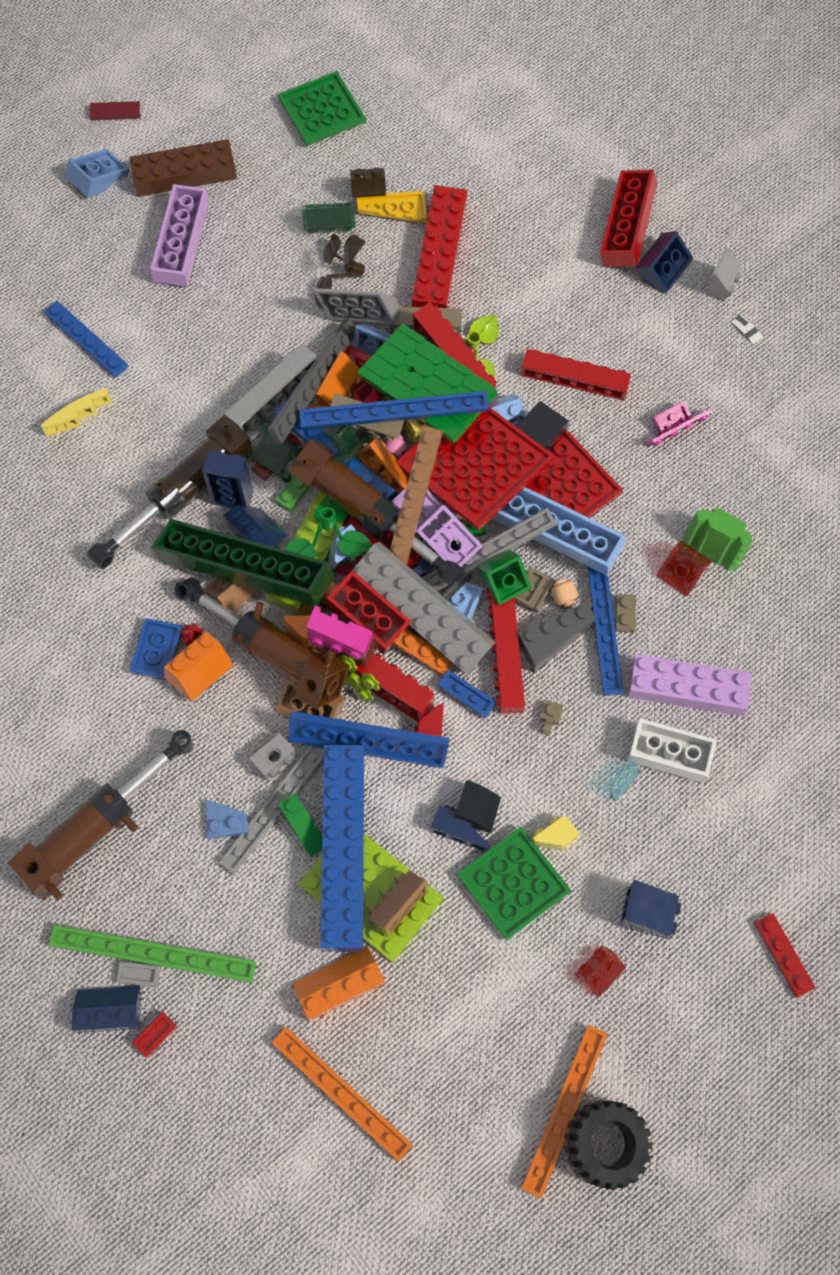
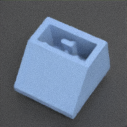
(509, 407)

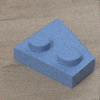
(225, 821)

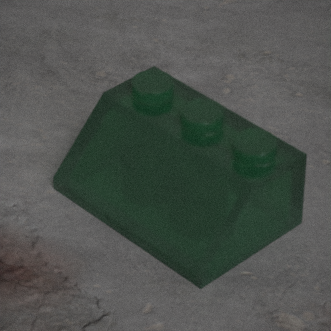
(328, 217)

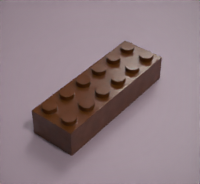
(183, 166)

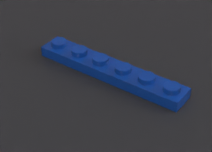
(86, 339)

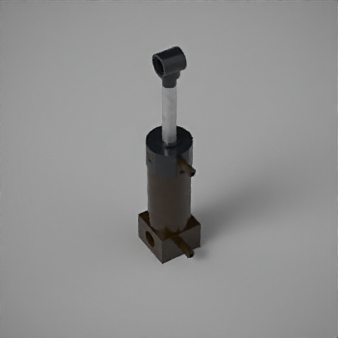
(179, 486)

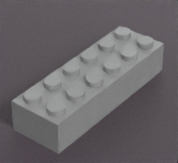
(271, 391)

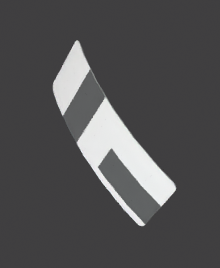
(747, 328)

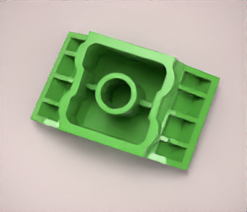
(719, 537)

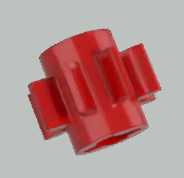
(190, 633)

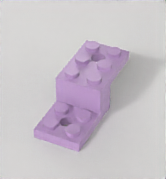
(440, 527)

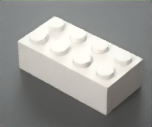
(672, 750)

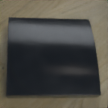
(478, 806)

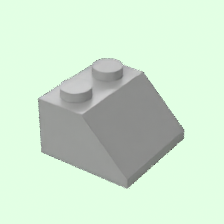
(724, 276)

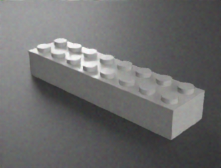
(426, 608)

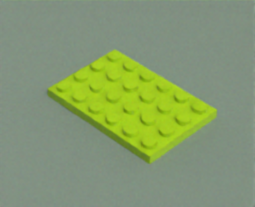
(380, 874)

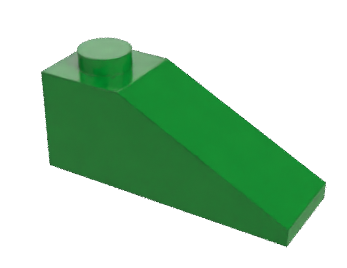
(301, 824)

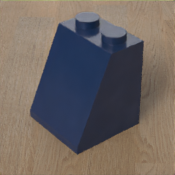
(650, 910)

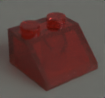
(684, 568)

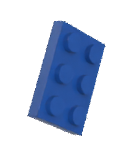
(155, 648)

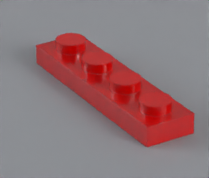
(784, 955)

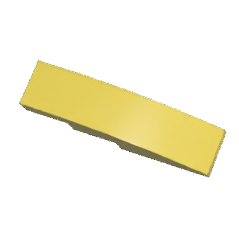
(69, 416)

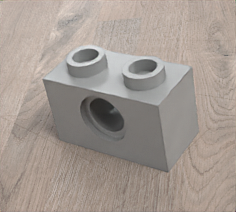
(276, 746)

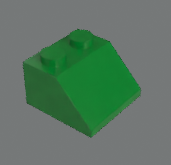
(505, 576)

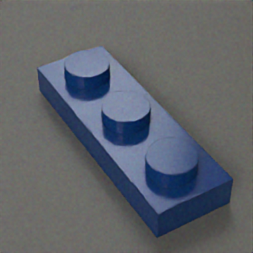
(466, 694)

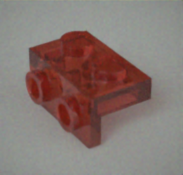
(600, 970)

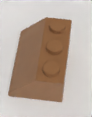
(229, 594)
(289, 702)
(398, 902)

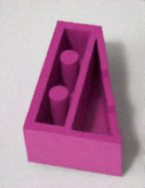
(337, 635)

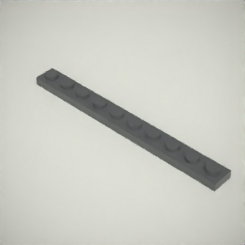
(311, 382)

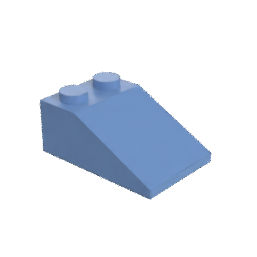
(95, 172)

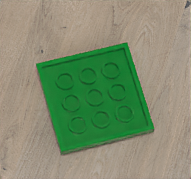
(321, 108)
(513, 883)

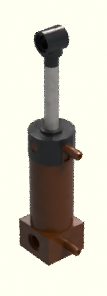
(374, 511)
(317, 677)
(105, 810)

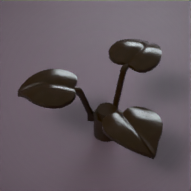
(351, 248)

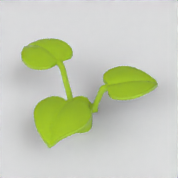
(484, 330)

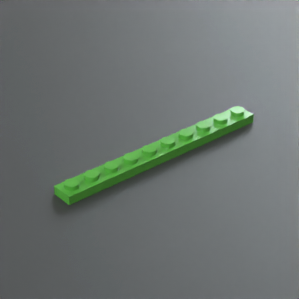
(153, 953)

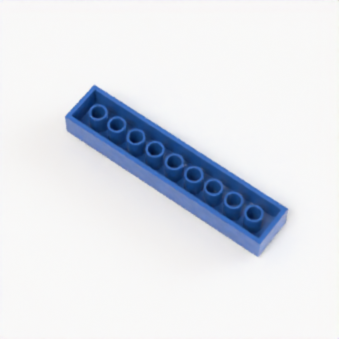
(342, 849)

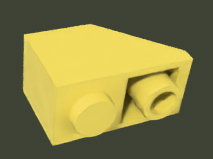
(557, 835)

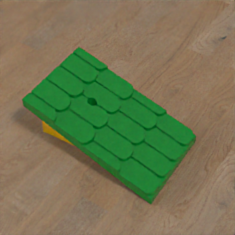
(416, 368)

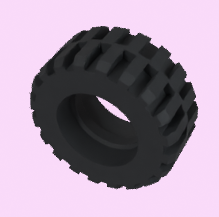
(635, 1149)

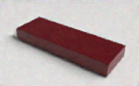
(115, 110)

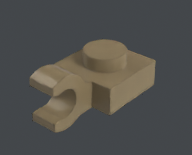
(551, 715)

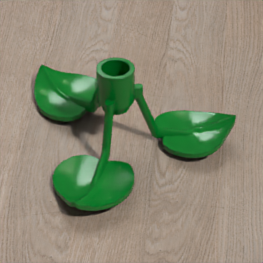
(328, 516)

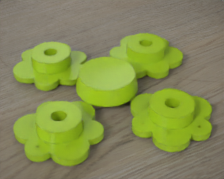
(356, 682)

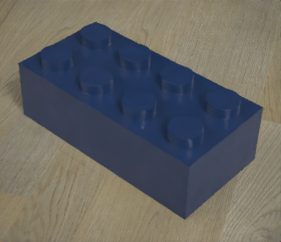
(227, 479)

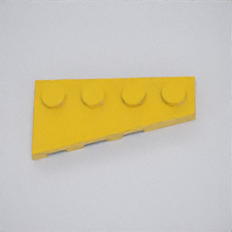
(399, 205)

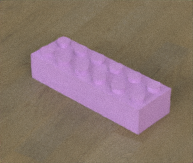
(180, 235)
(689, 685)

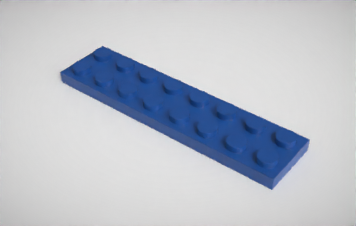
(377, 740)

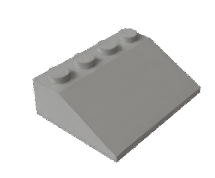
(359, 306)

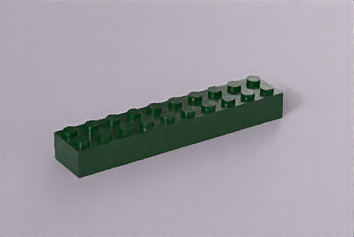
(243, 562)

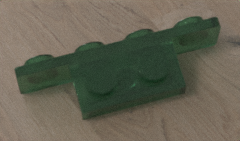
(348, 443)

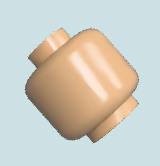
(564, 593)

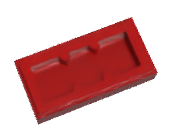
(154, 1034)

